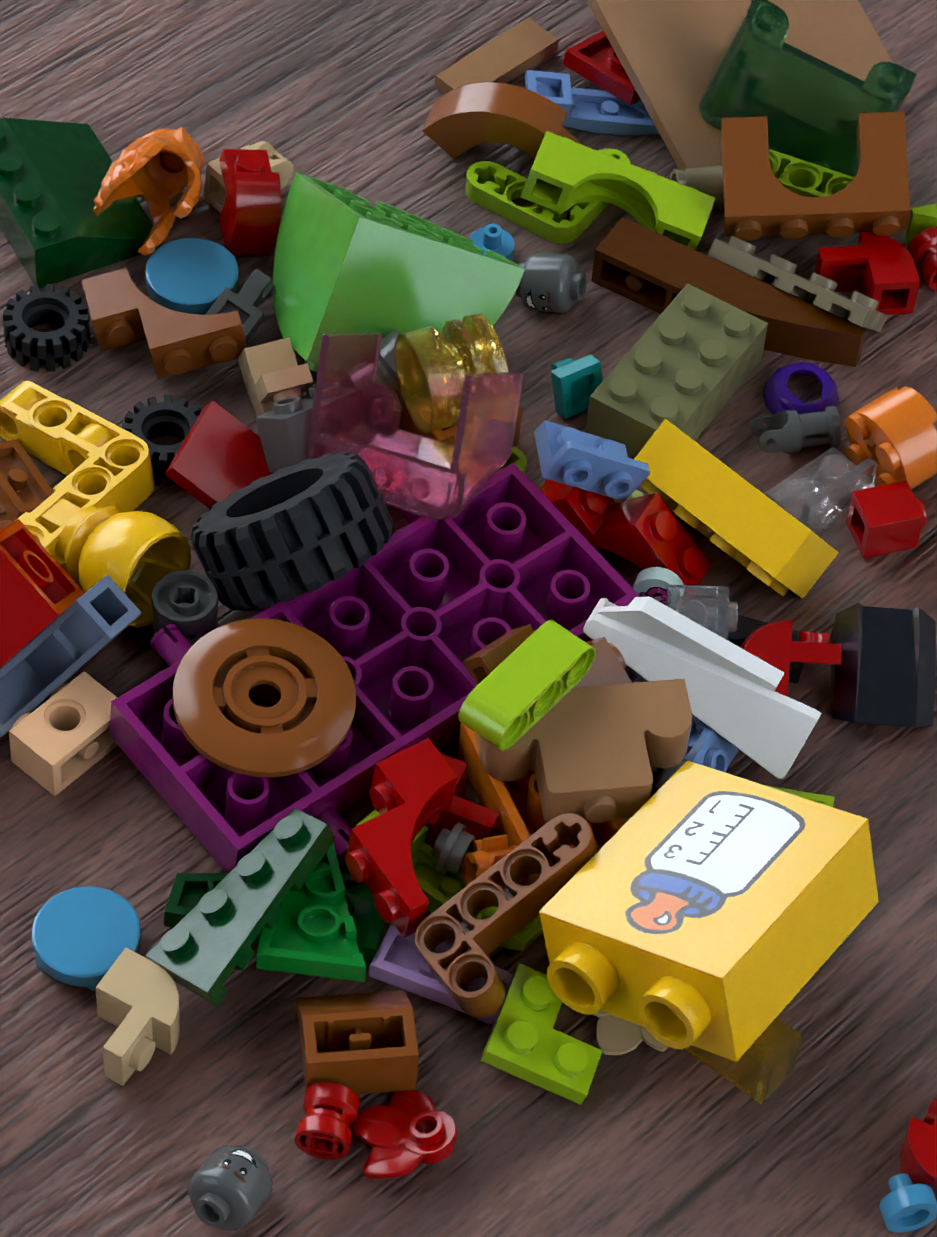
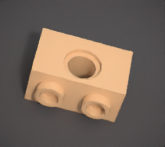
(60, 756)

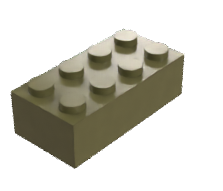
(678, 371)

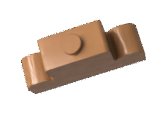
(599, 748)

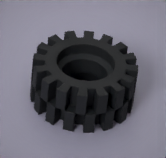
(43, 308)
(158, 420)

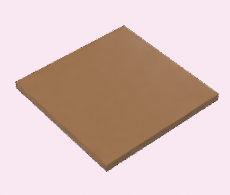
(676, 44)

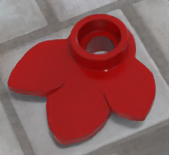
(404, 1134)

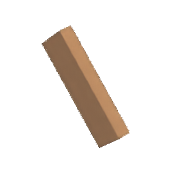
(501, 57)

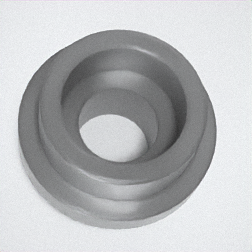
(451, 848)

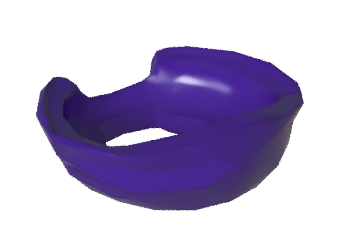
(779, 398)

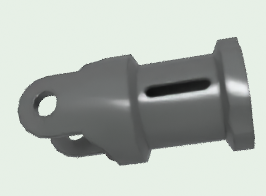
(798, 430)

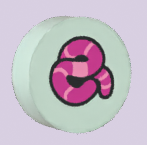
(654, 583)

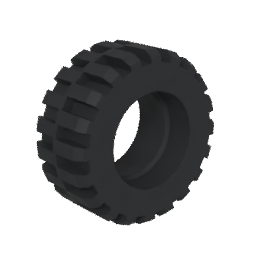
(292, 531)

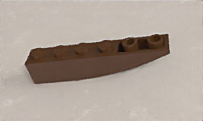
(656, 269)

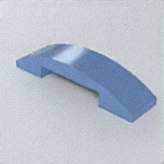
(591, 109)

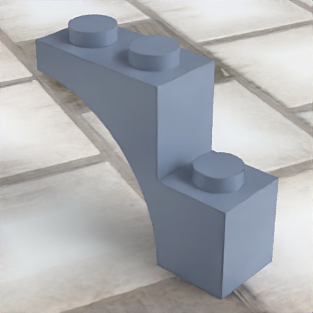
(63, 649)

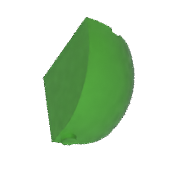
(375, 270)

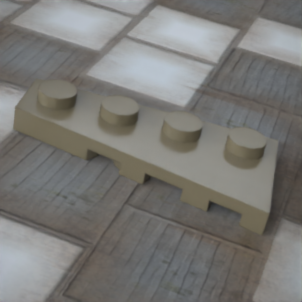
(819, 289)

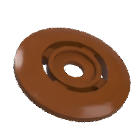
(296, 731)

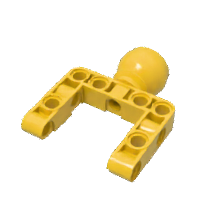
(91, 514)

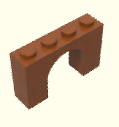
(762, 206)

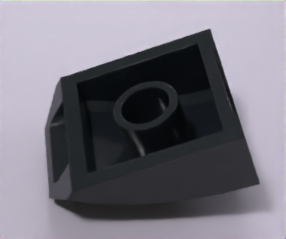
(884, 666)

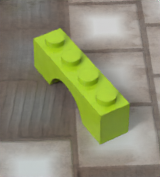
(573, 174)

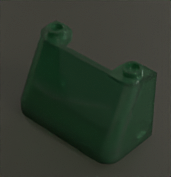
(806, 101)

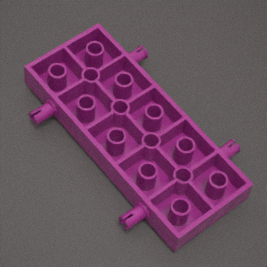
(404, 634)

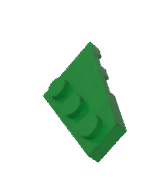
(315, 930)

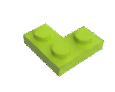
(530, 1047)

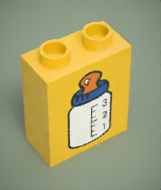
(709, 910)

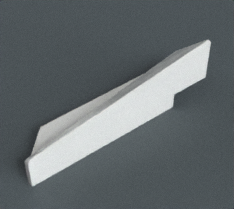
(723, 682)

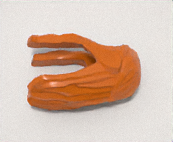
(155, 171)

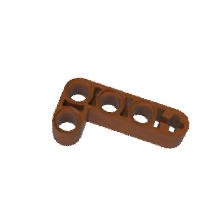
(516, 908)

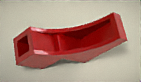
(634, 529)
(406, 794)

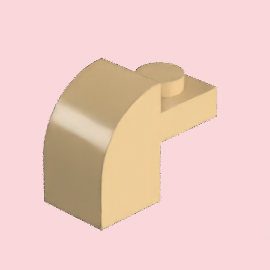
(273, 374)
(144, 1007)

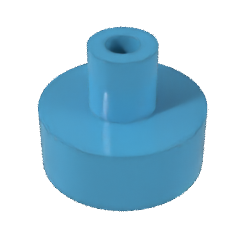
(494, 238)
(908, 1205)

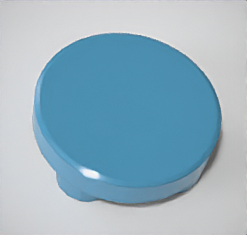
(190, 274)
(83, 934)

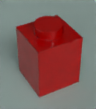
(885, 519)

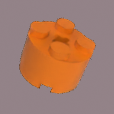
(897, 435)

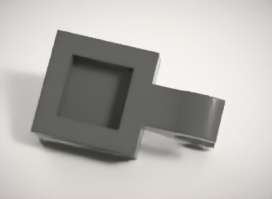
(251, 295)

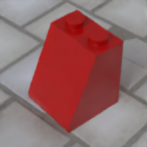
(31, 589)

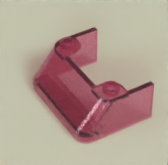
(410, 469)

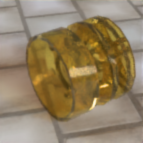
(434, 367)

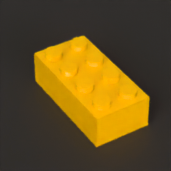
(733, 513)

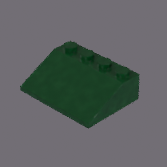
(48, 204)

